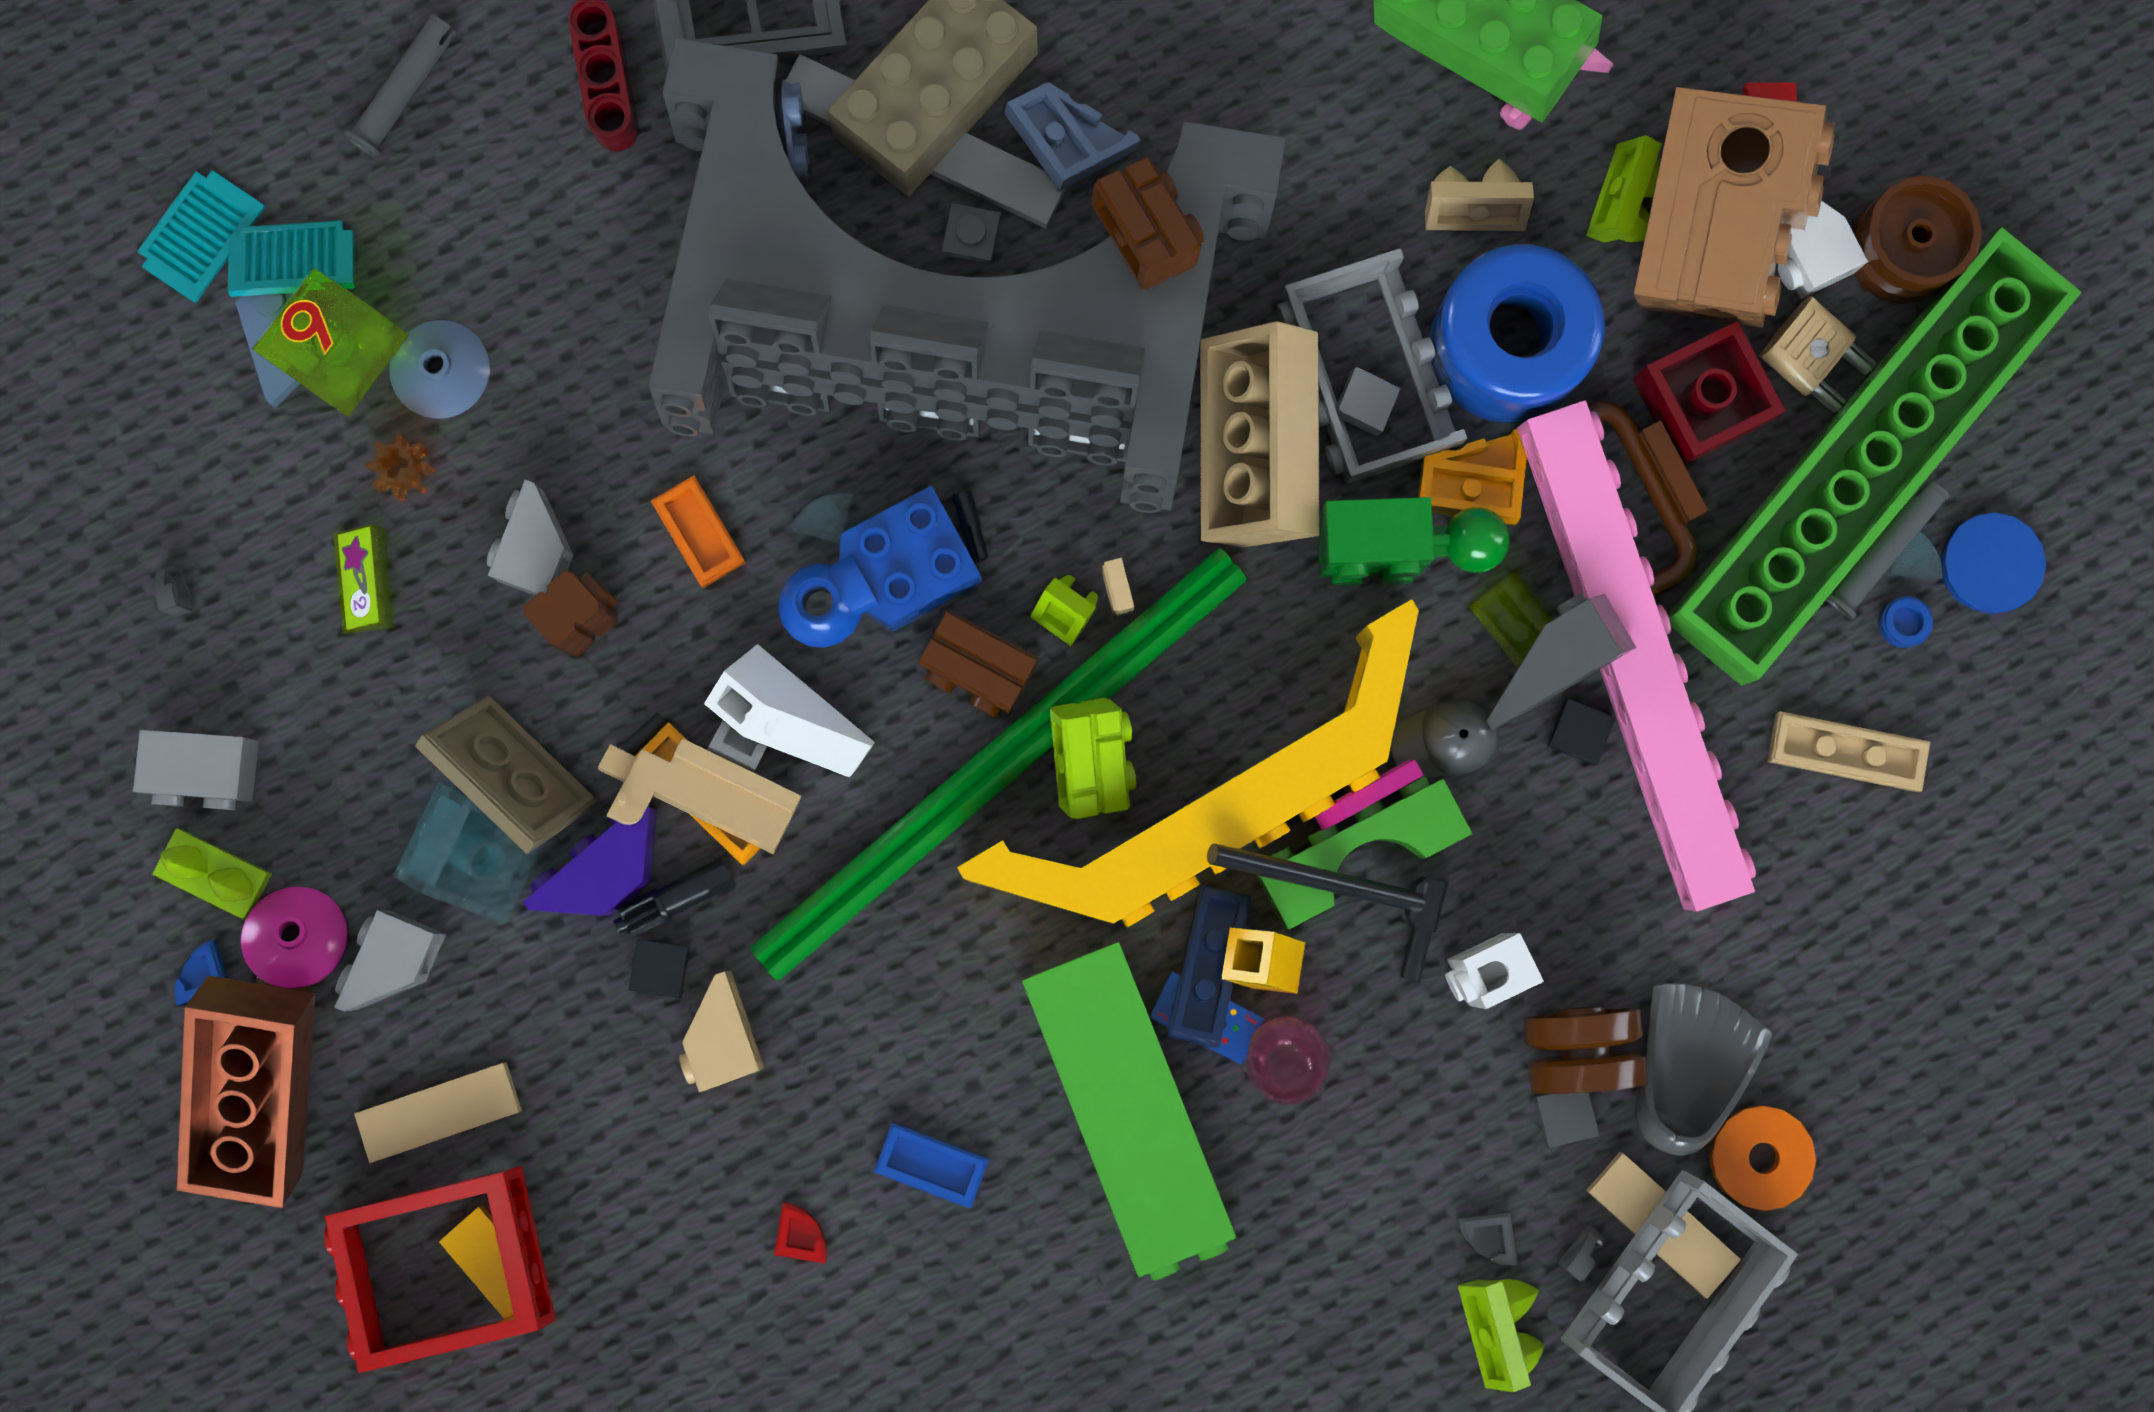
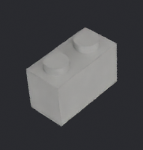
(195, 767)

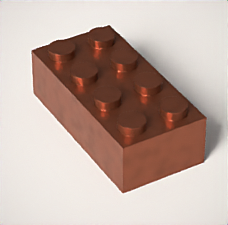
(244, 1091)

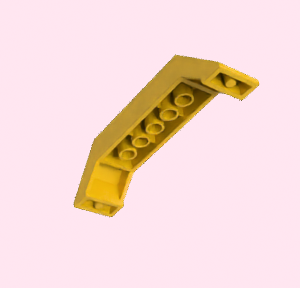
(1235, 813)

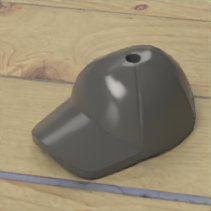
(1435, 741)

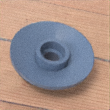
(455, 385)

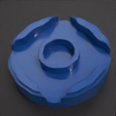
(1993, 563)

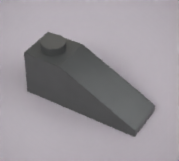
(1564, 653)

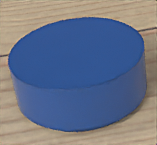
(1905, 622)

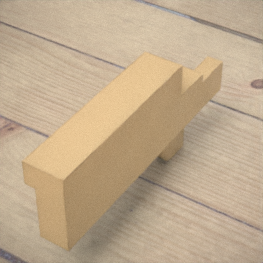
(704, 788)

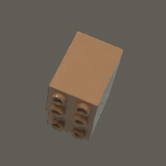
(1726, 202)

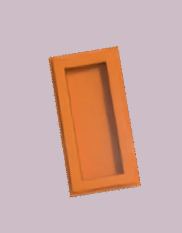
(698, 531)

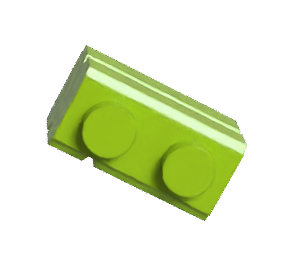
(1092, 757)

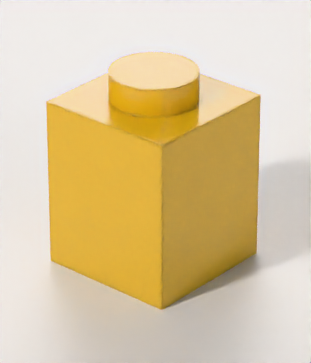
(1263, 960)

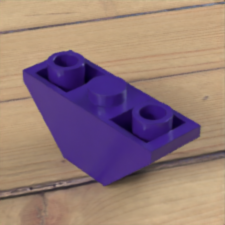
(602, 872)

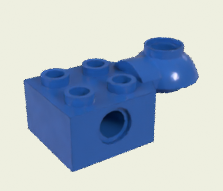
(887, 568)

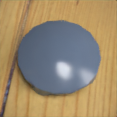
(788, 116)

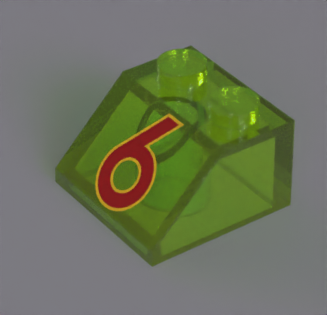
(330, 341)

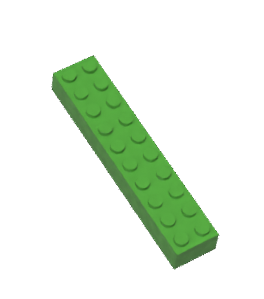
(1871, 458)

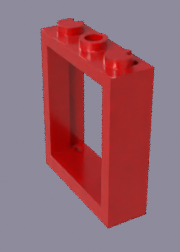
(518, 1252)

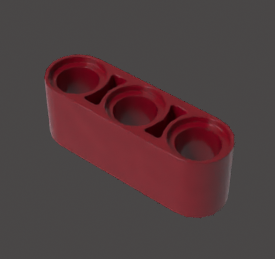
(595, 54)

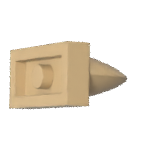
(1491, 205)

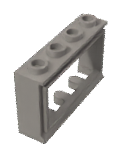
(1416, 350)
(1722, 1323)

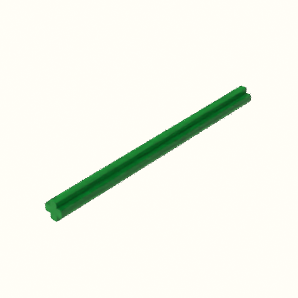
(994, 767)

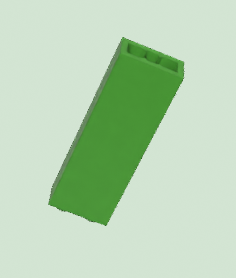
(1129, 1112)

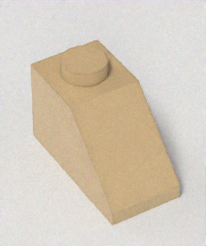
(719, 1038)

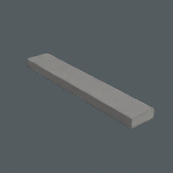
(968, 165)

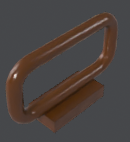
(1666, 484)

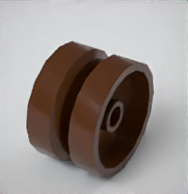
(1916, 239)
(1585, 1050)

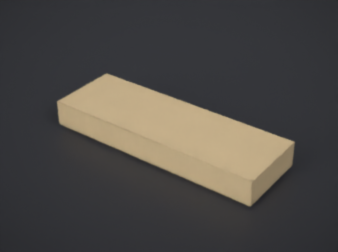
(1848, 751)
(438, 1112)
(1633, 1196)

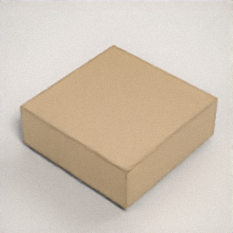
(1117, 587)

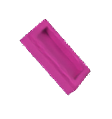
(1380, 788)

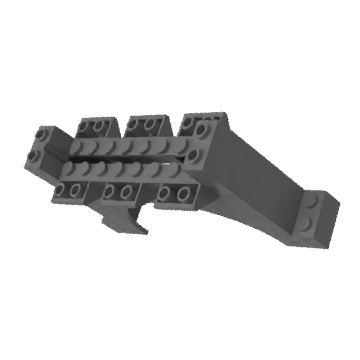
(811, 314)

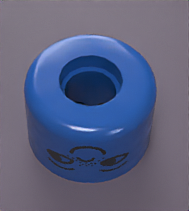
(1569, 324)

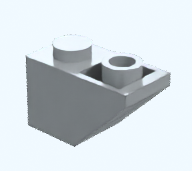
(532, 544)
(392, 958)

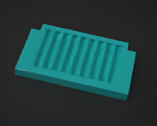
(195, 231)
(282, 255)

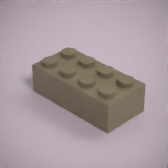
(932, 86)

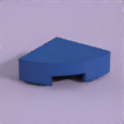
(202, 963)

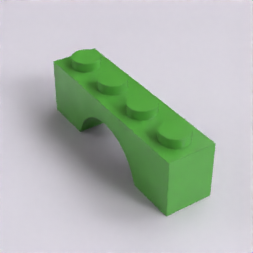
(1420, 822)

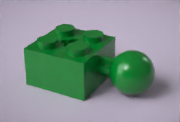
(1399, 540)

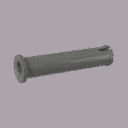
(401, 85)
(1887, 548)

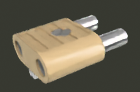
(1809, 349)

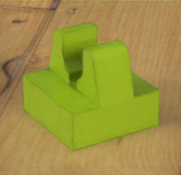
(1064, 610)

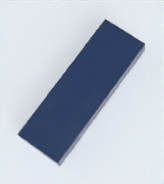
(1201, 992)

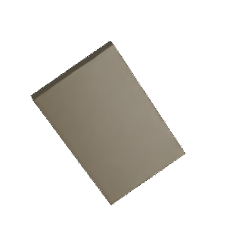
(506, 773)

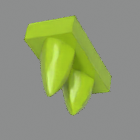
(1628, 180)
(211, 873)
(1502, 1352)

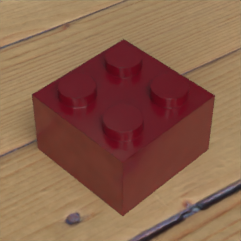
(1709, 393)

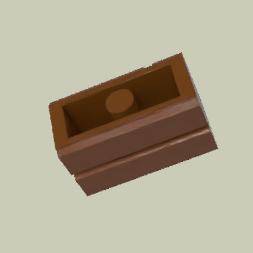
(1147, 222)
(572, 612)
(978, 664)

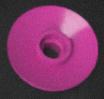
(309, 956)

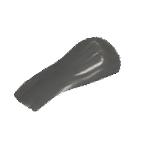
(1696, 1064)

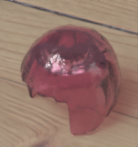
(1288, 1060)

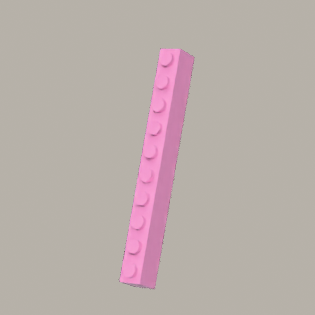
(1648, 682)

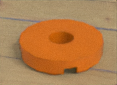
(1792, 1165)

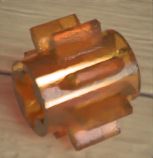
(408, 477)

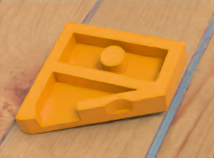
(1477, 476)

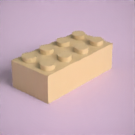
(1259, 435)

